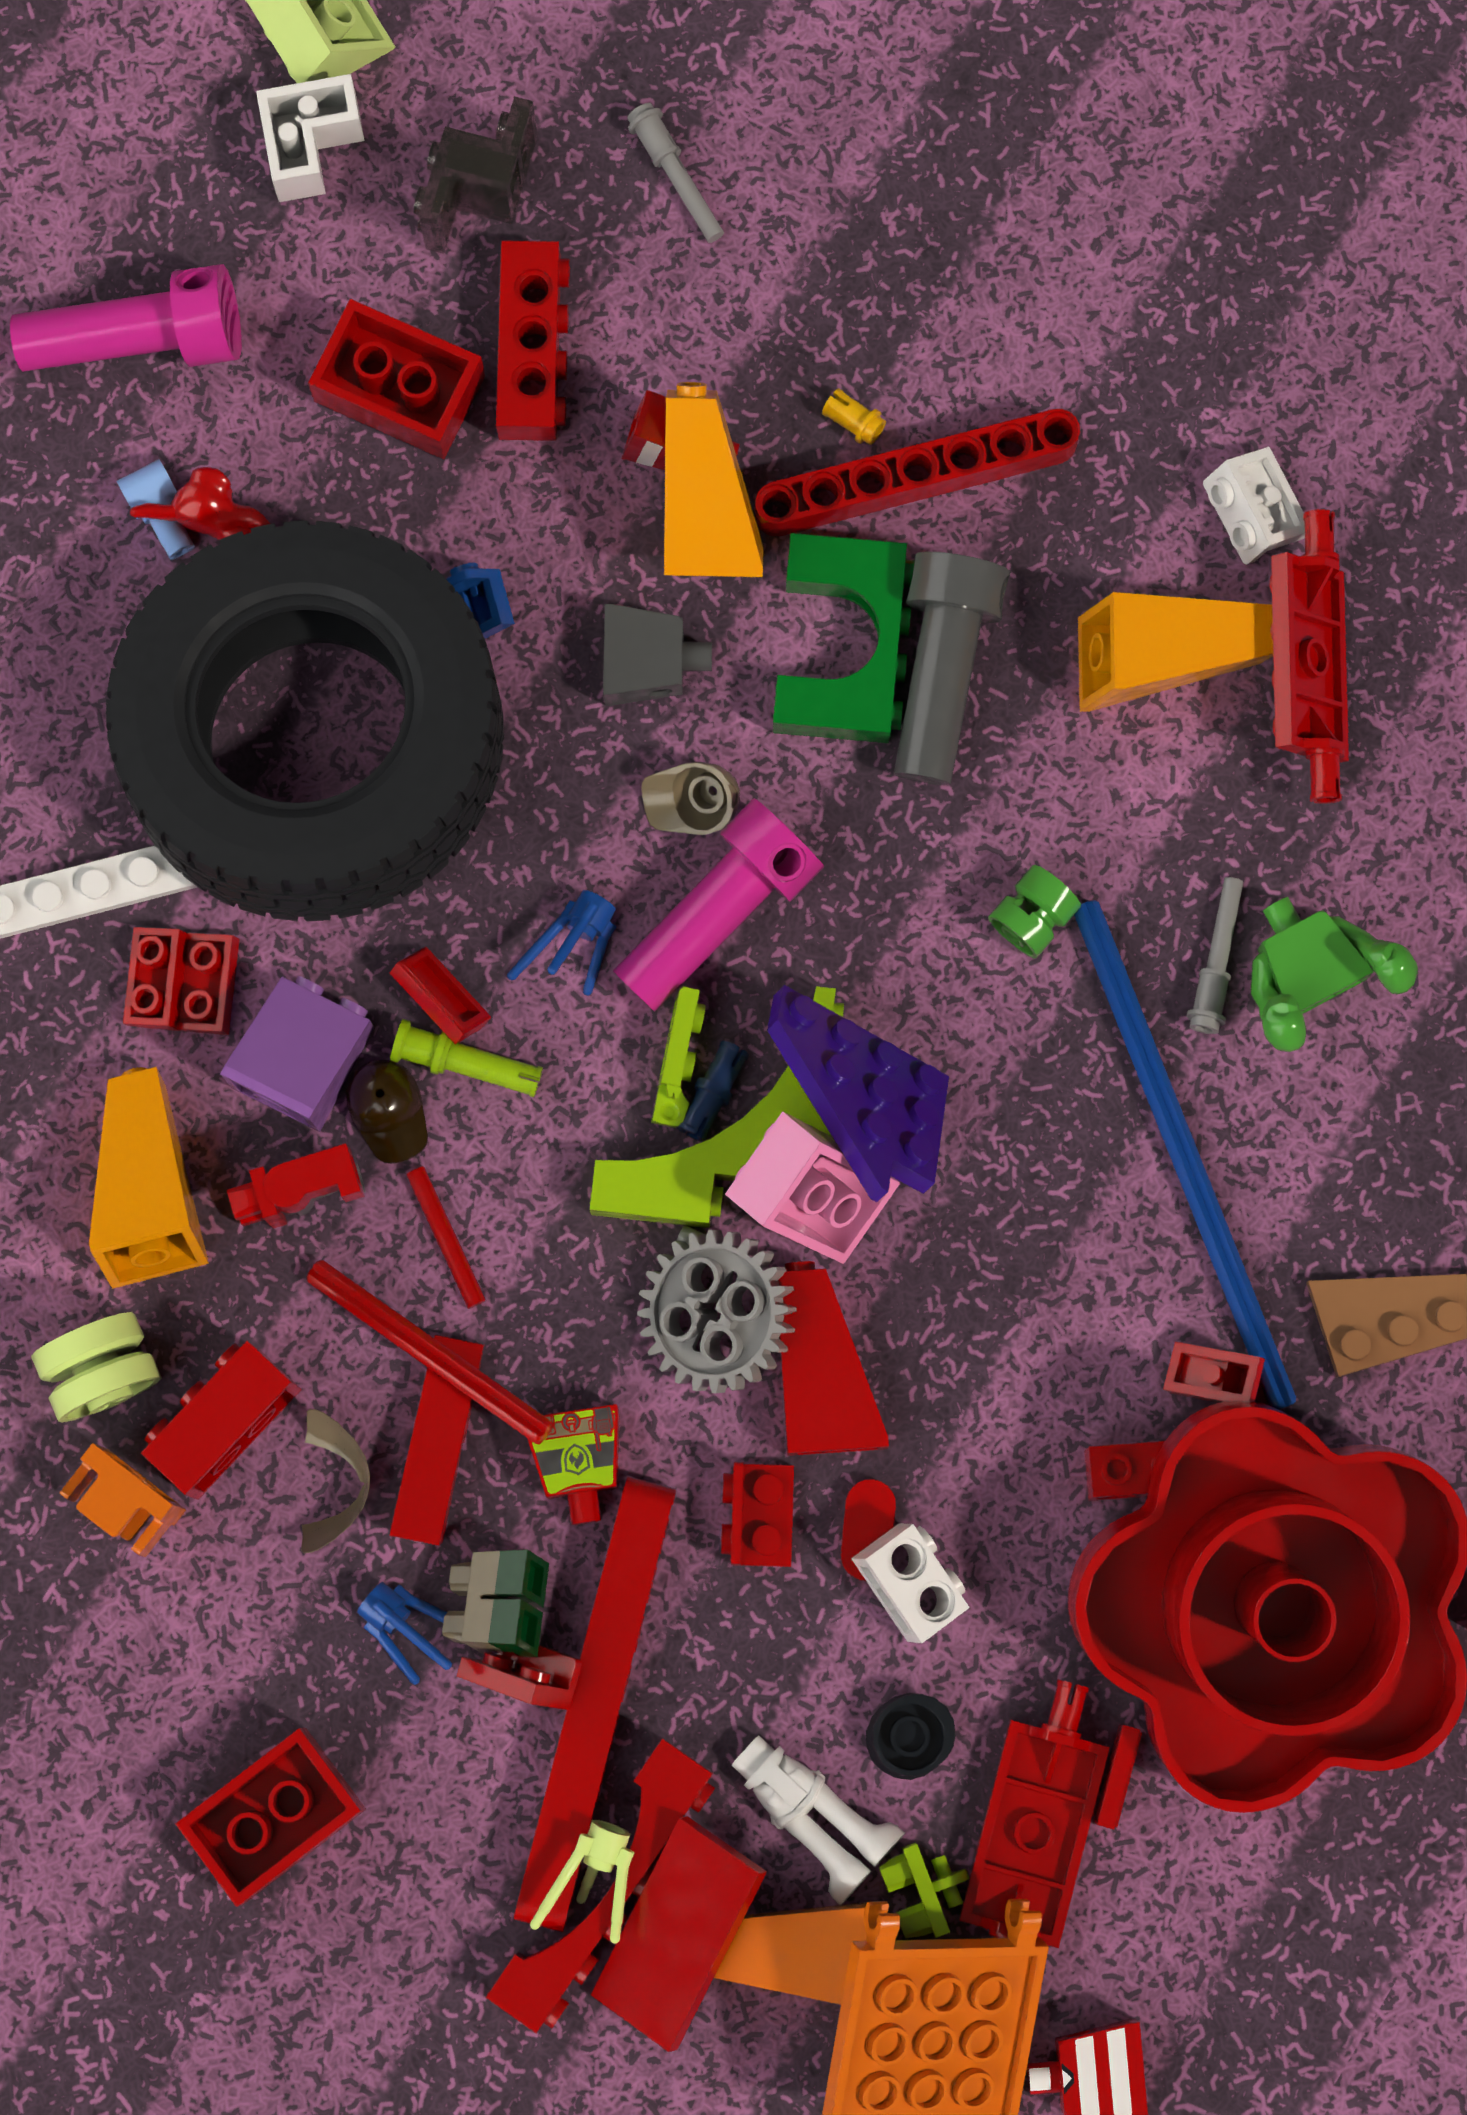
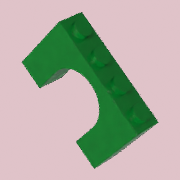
(874, 579)

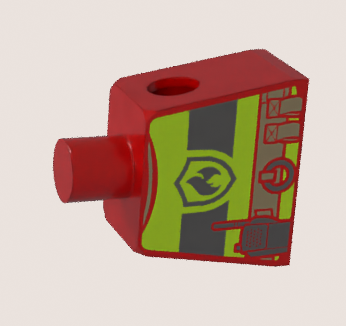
(580, 1459)

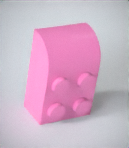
(806, 1190)

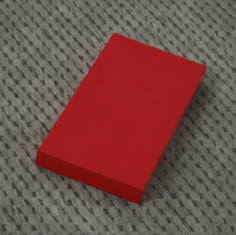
(678, 1933)

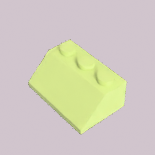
(322, 35)

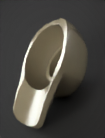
(675, 802)

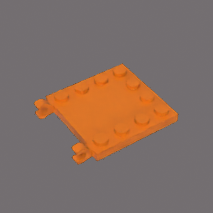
(936, 2020)

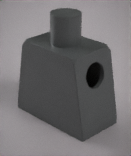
(647, 655)

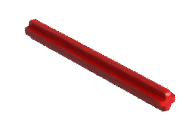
(430, 1352)

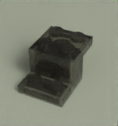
(476, 174)

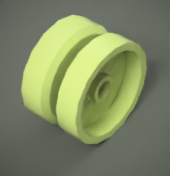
(96, 1366)

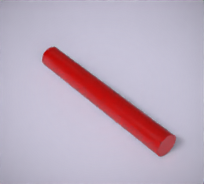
(445, 1237)

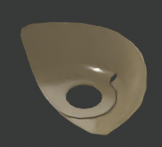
(329, 1434)

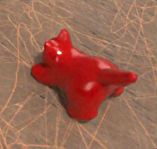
(205, 507)

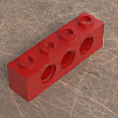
(523, 268)

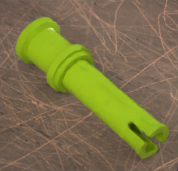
(442, 1054)

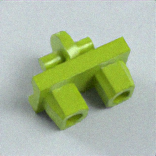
(910, 1869)

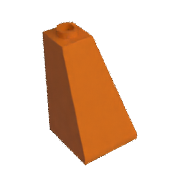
(796, 1950)

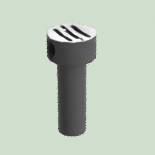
(955, 598)

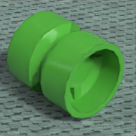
(1031, 915)

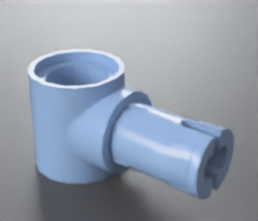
(154, 485)

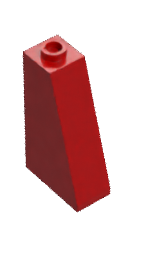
(822, 1376)

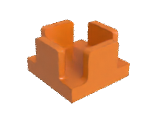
(121, 1499)

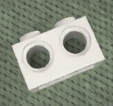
(902, 1591)

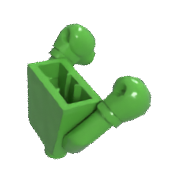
(1315, 962)

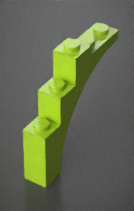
(681, 1184)

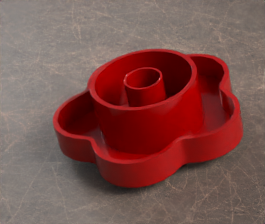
(1279, 1606)

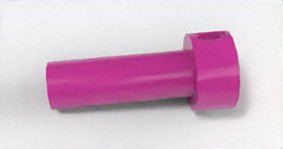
(193, 316)
(761, 860)

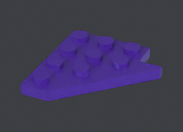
(868, 1092)

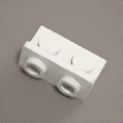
(1255, 504)

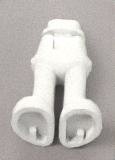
(791, 1791)

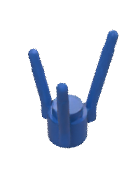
(587, 918)
(386, 1611)

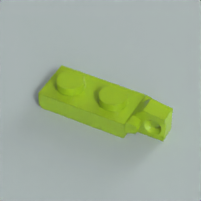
(677, 1061)

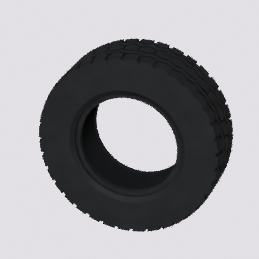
(279, 593)

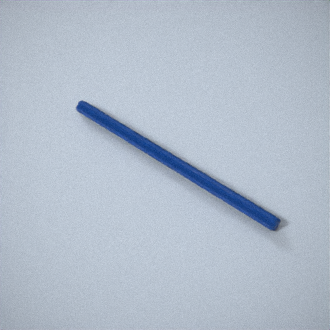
(1184, 1153)

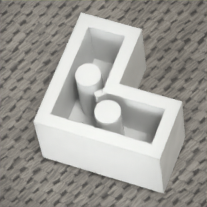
(301, 121)

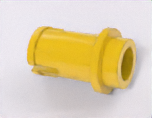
(854, 417)

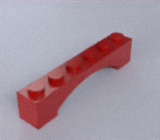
(534, 1984)

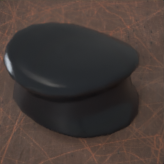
(910, 1735)

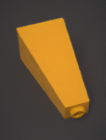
(706, 500)
(1157, 643)
(142, 1197)

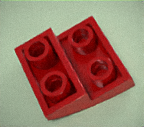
(181, 980)

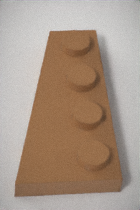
(1388, 1317)

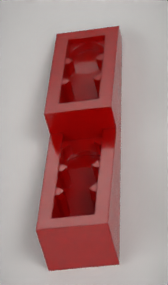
(434, 1452)

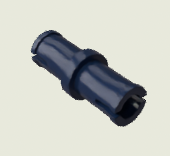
(713, 1091)

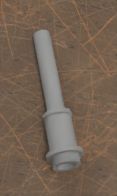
(664, 152)
(1213, 980)

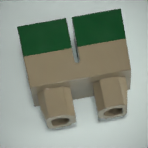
(500, 1602)

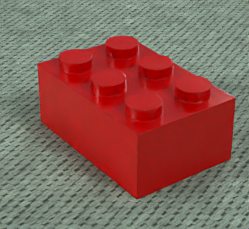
(397, 378)
(219, 1419)
(270, 1816)

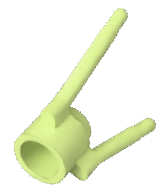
(602, 1850)

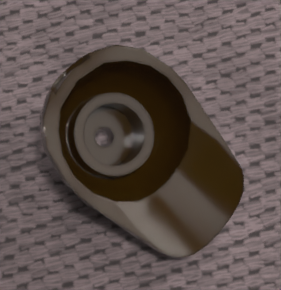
(390, 1124)

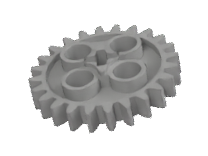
(751, 1334)

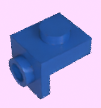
(484, 595)

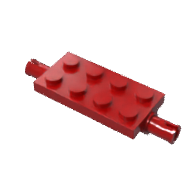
(1311, 656)
(1036, 1820)

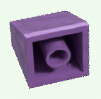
(299, 1051)

